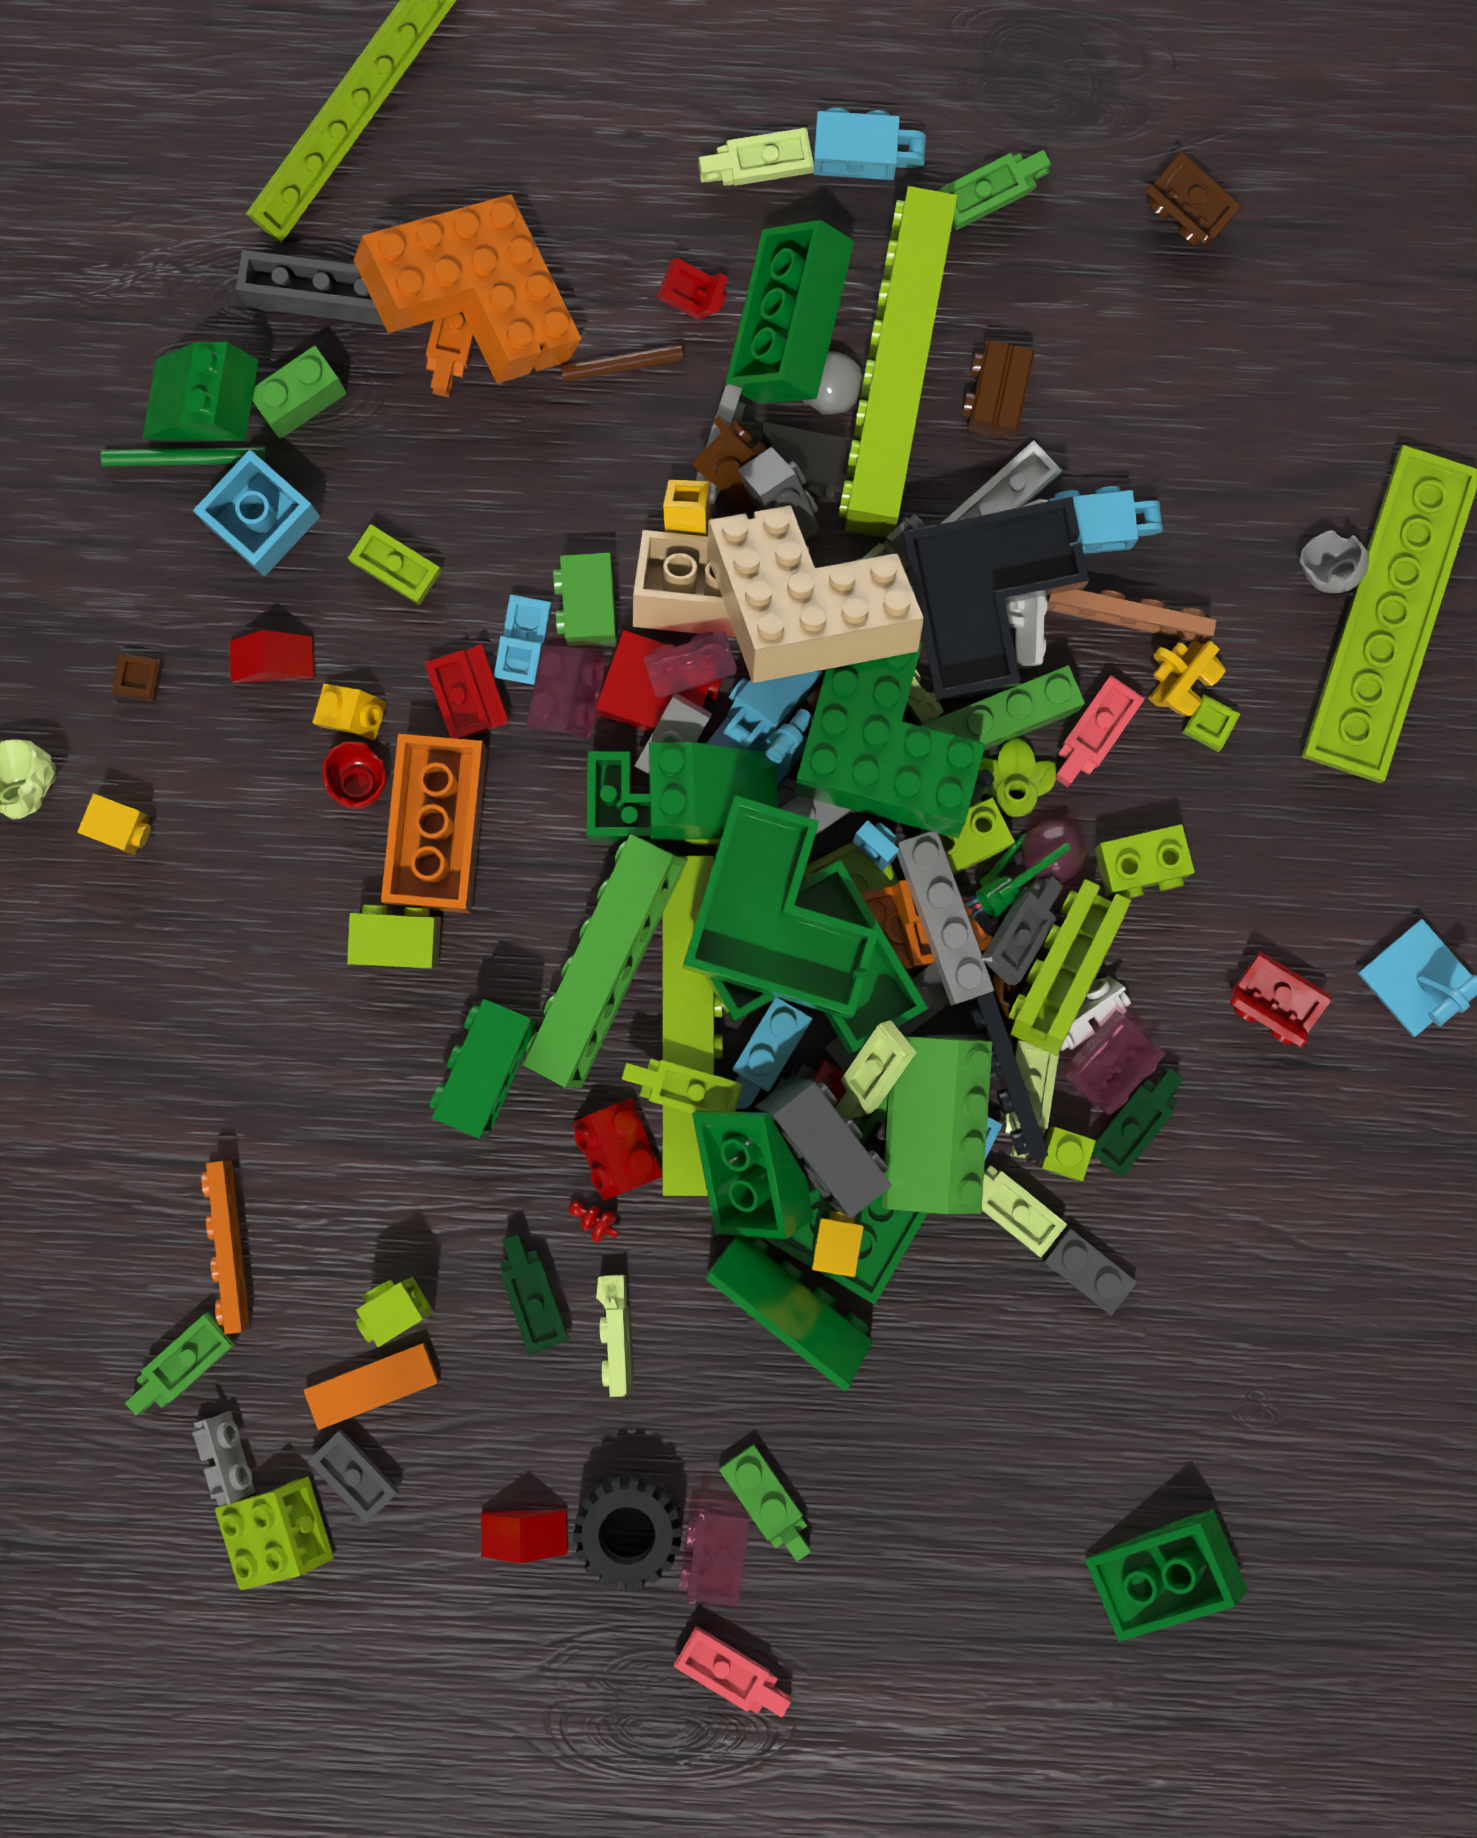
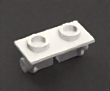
(1101, 1002)

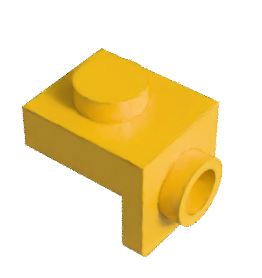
(349, 711)

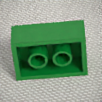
(482, 1069)

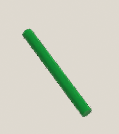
(178, 456)

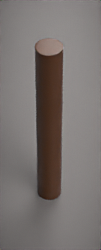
(622, 362)

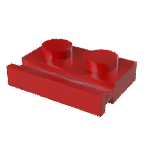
(467, 693)

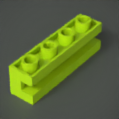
(1069, 968)

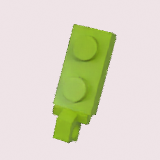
(684, 1087)

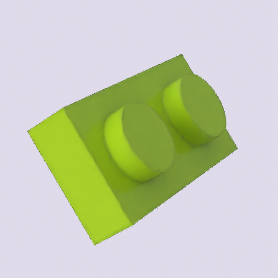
(394, 564)

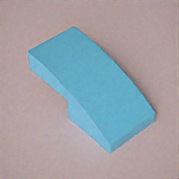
(522, 639)

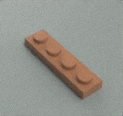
(1144, 616)

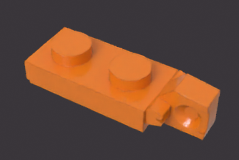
(448, 351)

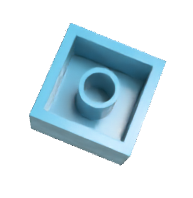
(256, 513)

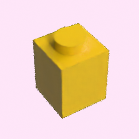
(687, 507)
(115, 824)
(837, 1244)

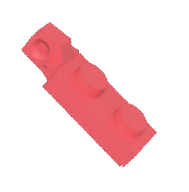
(1098, 729)
(730, 1674)

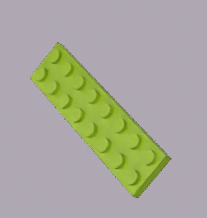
(1391, 615)

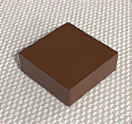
(137, 677)

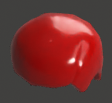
(353, 775)

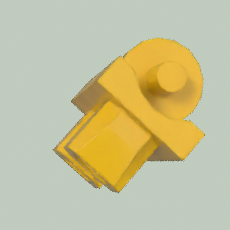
(1180, 670)

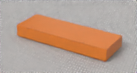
(371, 1386)

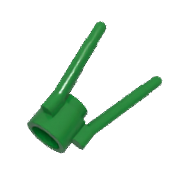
(999, 894)

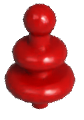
(591, 1219)

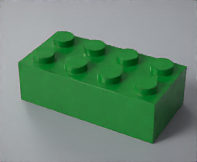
(790, 312)

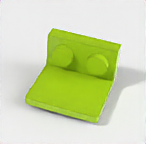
(274, 1535)

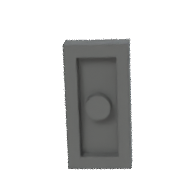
(1089, 1271)
(353, 1476)

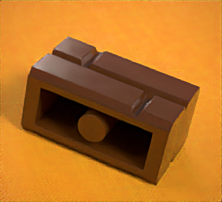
(1000, 390)

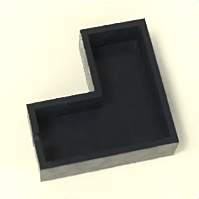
(968, 574)

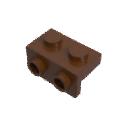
(1193, 200)
(726, 455)

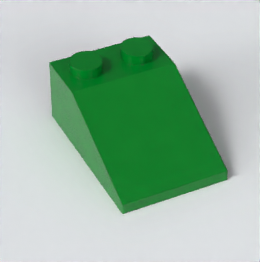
(201, 394)
(696, 786)
(750, 1175)
(1167, 1576)

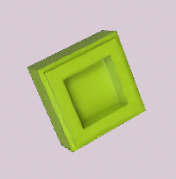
(1211, 723)

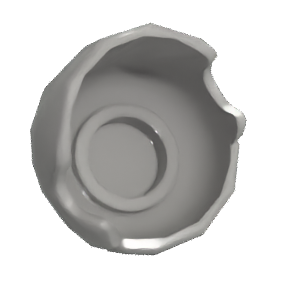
(839, 385)
(1334, 562)

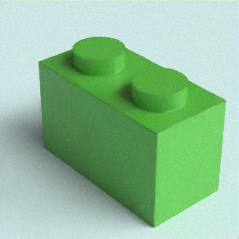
(297, 392)
(587, 599)

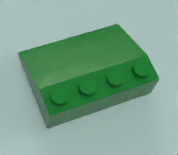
(791, 1309)

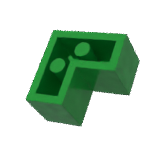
(611, 806)

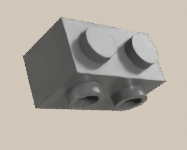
(778, 484)

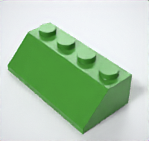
(939, 1127)

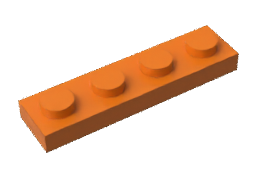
(228, 1264)

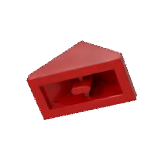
(271, 657)
(523, 1535)

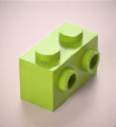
(980, 839)
(1144, 861)
(394, 938)
(391, 1310)

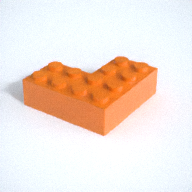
(478, 265)

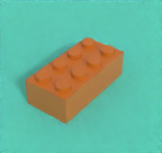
(434, 823)

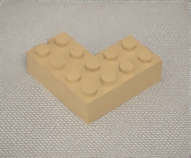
(805, 616)

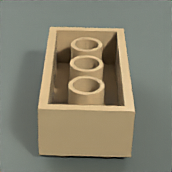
(678, 586)

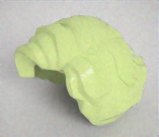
(24, 777)

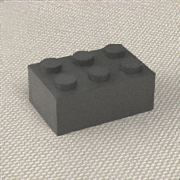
(826, 1145)

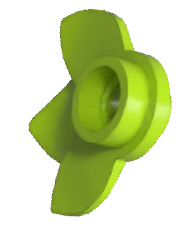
(1018, 772)

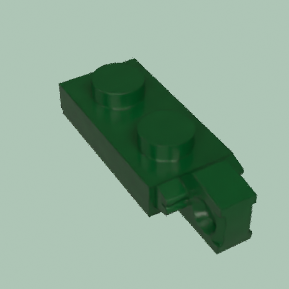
(1137, 1123)
(531, 1297)

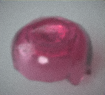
(1048, 837)

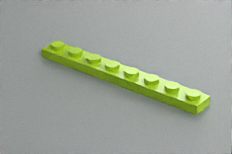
(346, 114)

